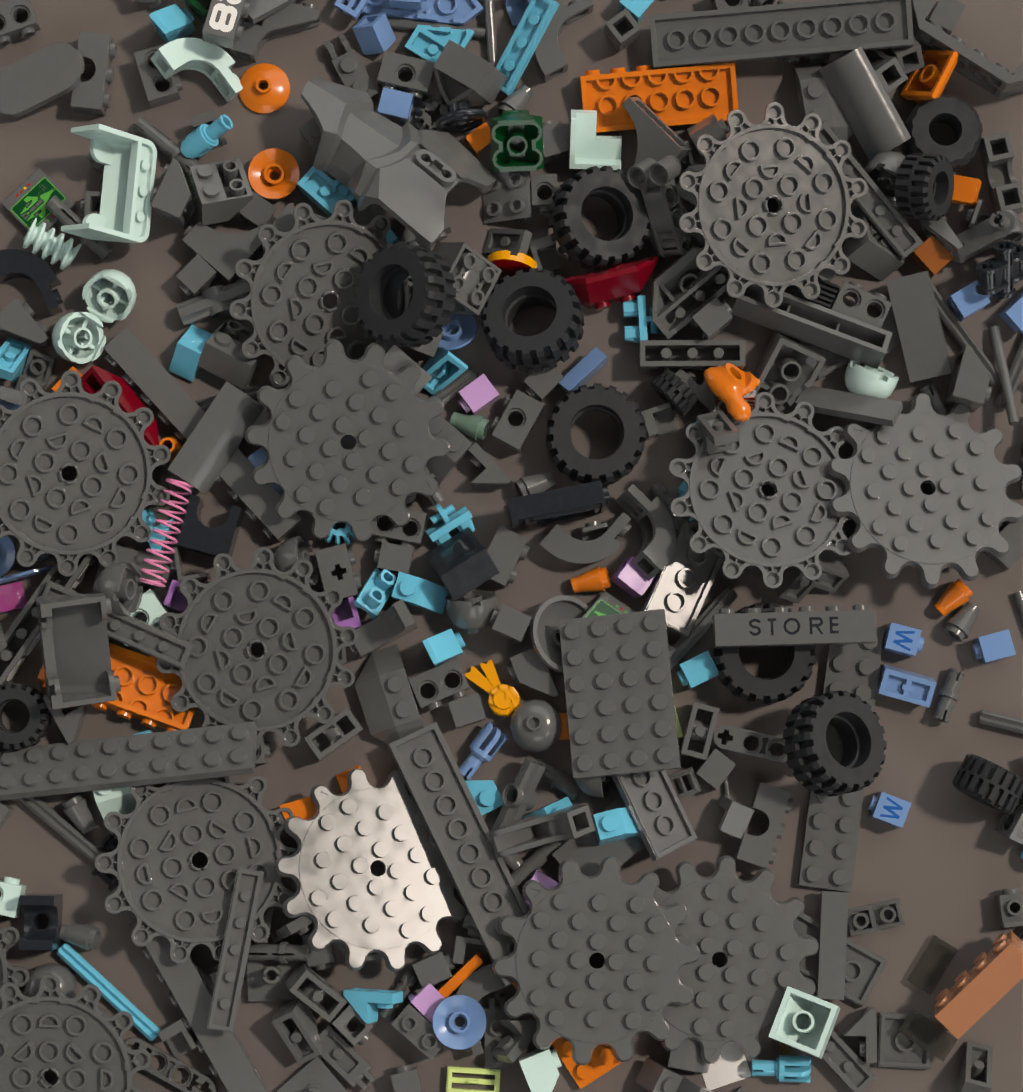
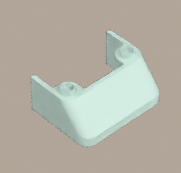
(125, 186)

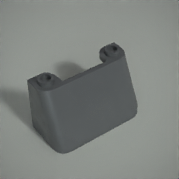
(76, 649)

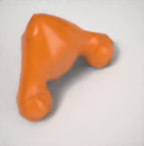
(730, 386)

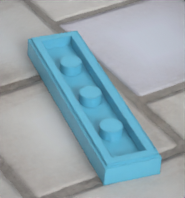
(525, 41)

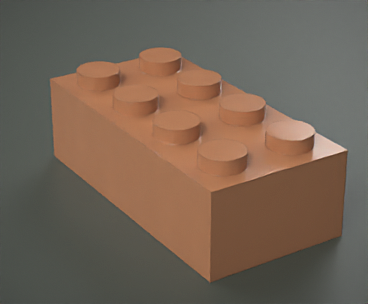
(982, 986)

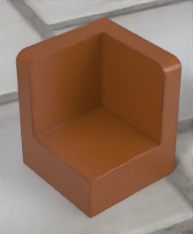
(931, 256)

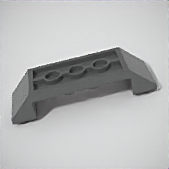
(970, 63)

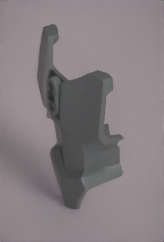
(388, 163)

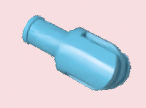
(205, 137)
(785, 1068)

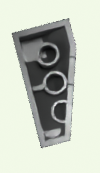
(786, 369)

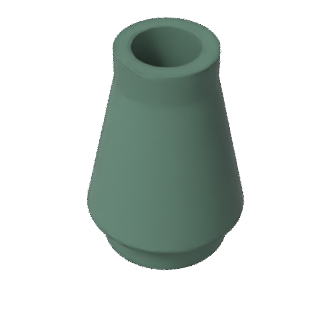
(472, 425)

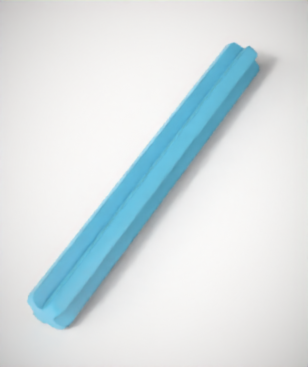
(107, 990)

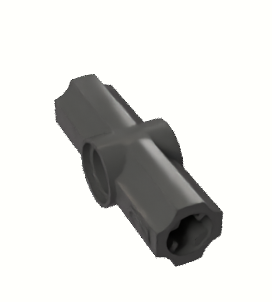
(212, 302)
(521, 794)

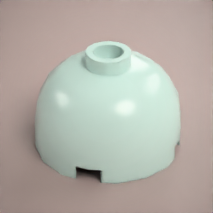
(109, 295)
(78, 337)
(869, 380)

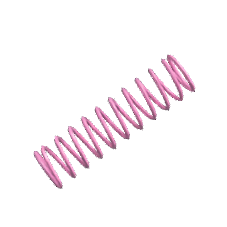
(186, 486)

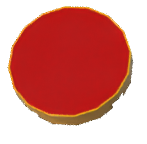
(511, 263)

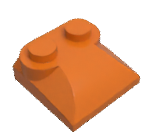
(930, 80)

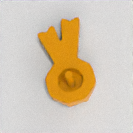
(502, 698)

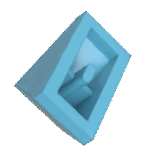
(188, 353)
(443, 369)

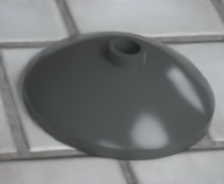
(546, 625)

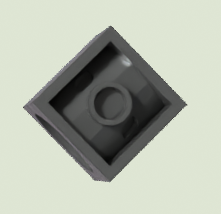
(472, 275)

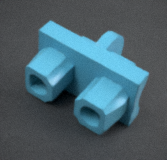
(637, 309)
(458, 519)
(375, 592)

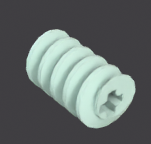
(50, 245)

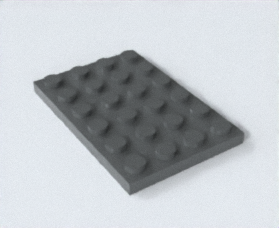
(619, 694)

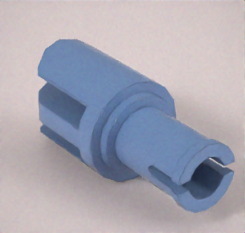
(483, 749)

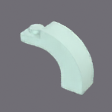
(202, 57)

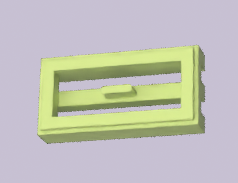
(473, 1070)

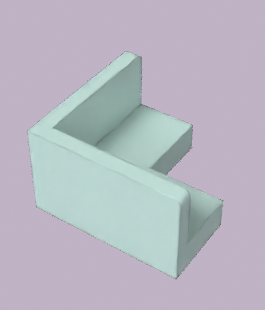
(587, 148)

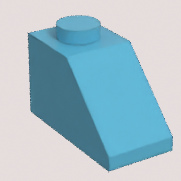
(172, 22)
(420, 593)
(444, 647)
(614, 826)

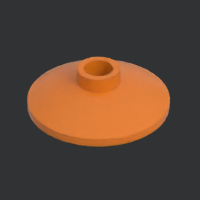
(266, 100)
(273, 161)

